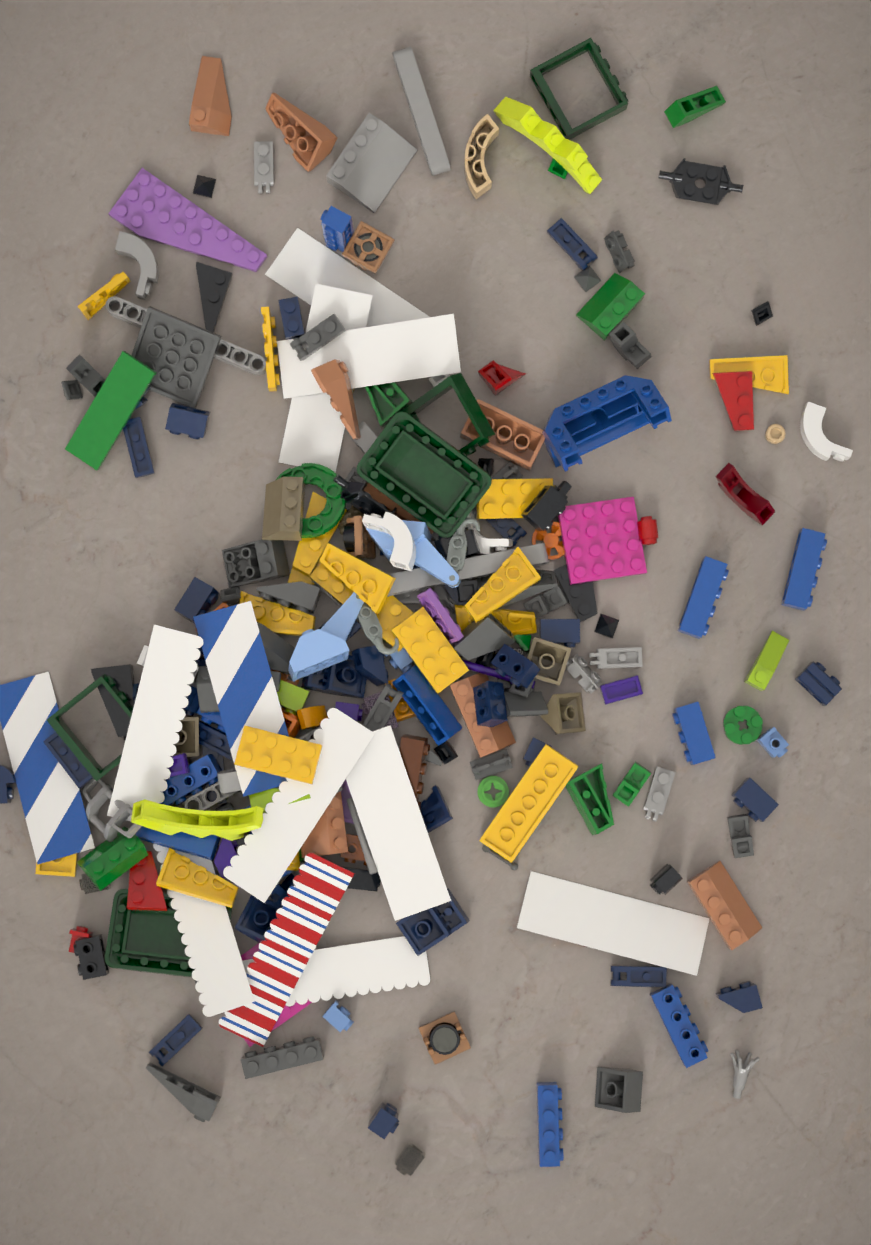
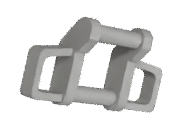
(113, 826)

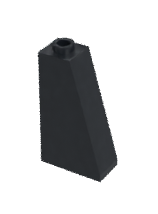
(124, 679)

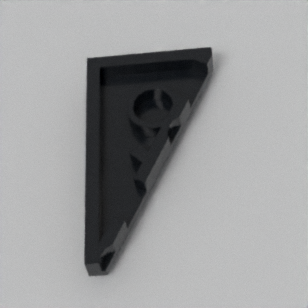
(213, 290)

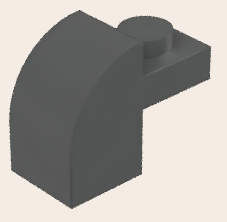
(628, 346)
(86, 375)

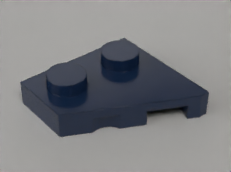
(435, 810)

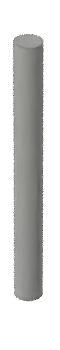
(362, 838)

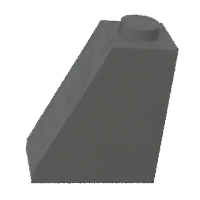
(483, 638)

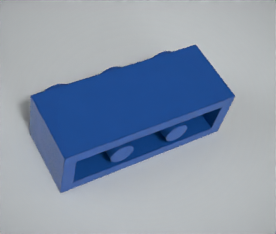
(693, 733)

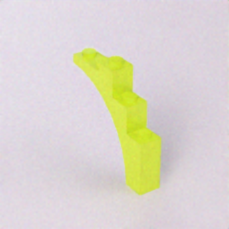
(549, 138)
(199, 823)

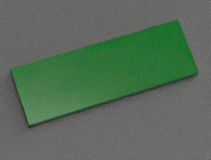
(110, 410)

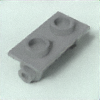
(579, 666)

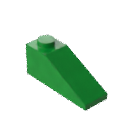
(694, 106)

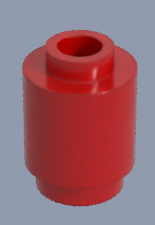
(648, 530)

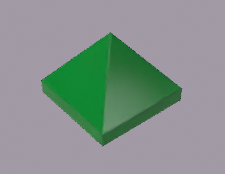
(557, 169)
(523, 641)

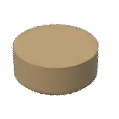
(775, 434)

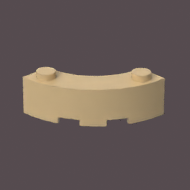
(475, 151)

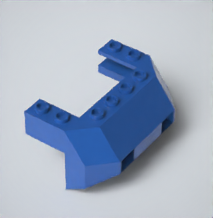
(602, 417)

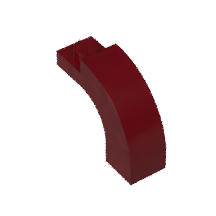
(743, 495)

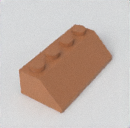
(513, 437)
(484, 738)
(329, 832)
(724, 905)

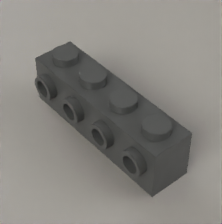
(282, 1058)

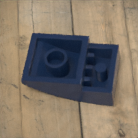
(337, 680)
(257, 918)
(432, 925)

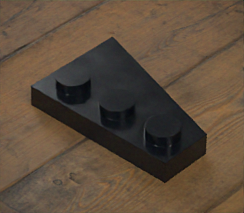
(580, 595)

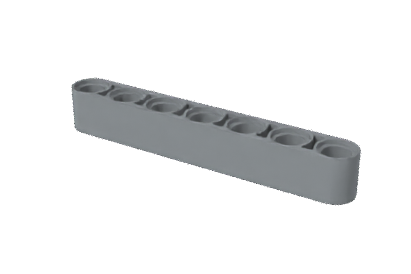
(421, 111)

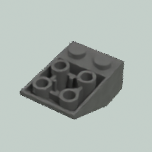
(255, 562)
(297, 594)

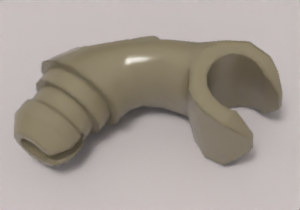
(353, 511)

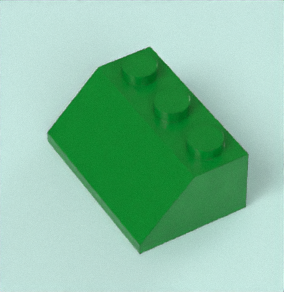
(610, 305)
(112, 859)

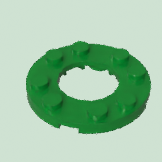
(335, 506)

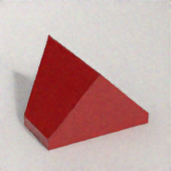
(498, 376)

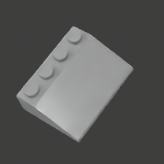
(371, 163)

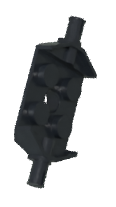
(715, 178)
(363, 501)

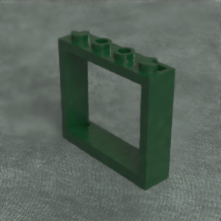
(602, 66)
(469, 403)
(70, 738)

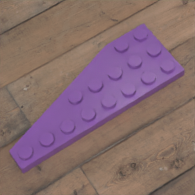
(169, 218)

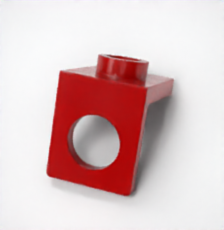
(79, 932)

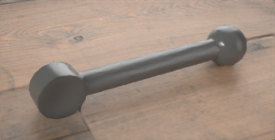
(514, 866)

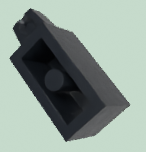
(547, 506)

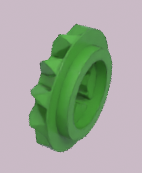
(500, 797)

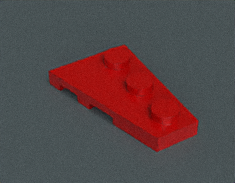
(737, 395)
(142, 890)

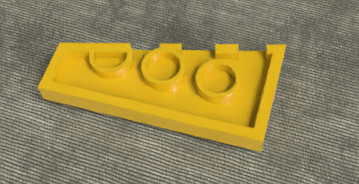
(506, 583)

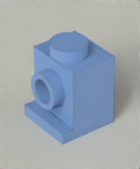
(400, 660)
(767, 739)
(338, 1017)

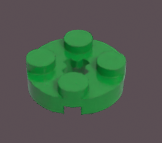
(752, 720)

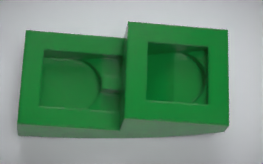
(631, 784)

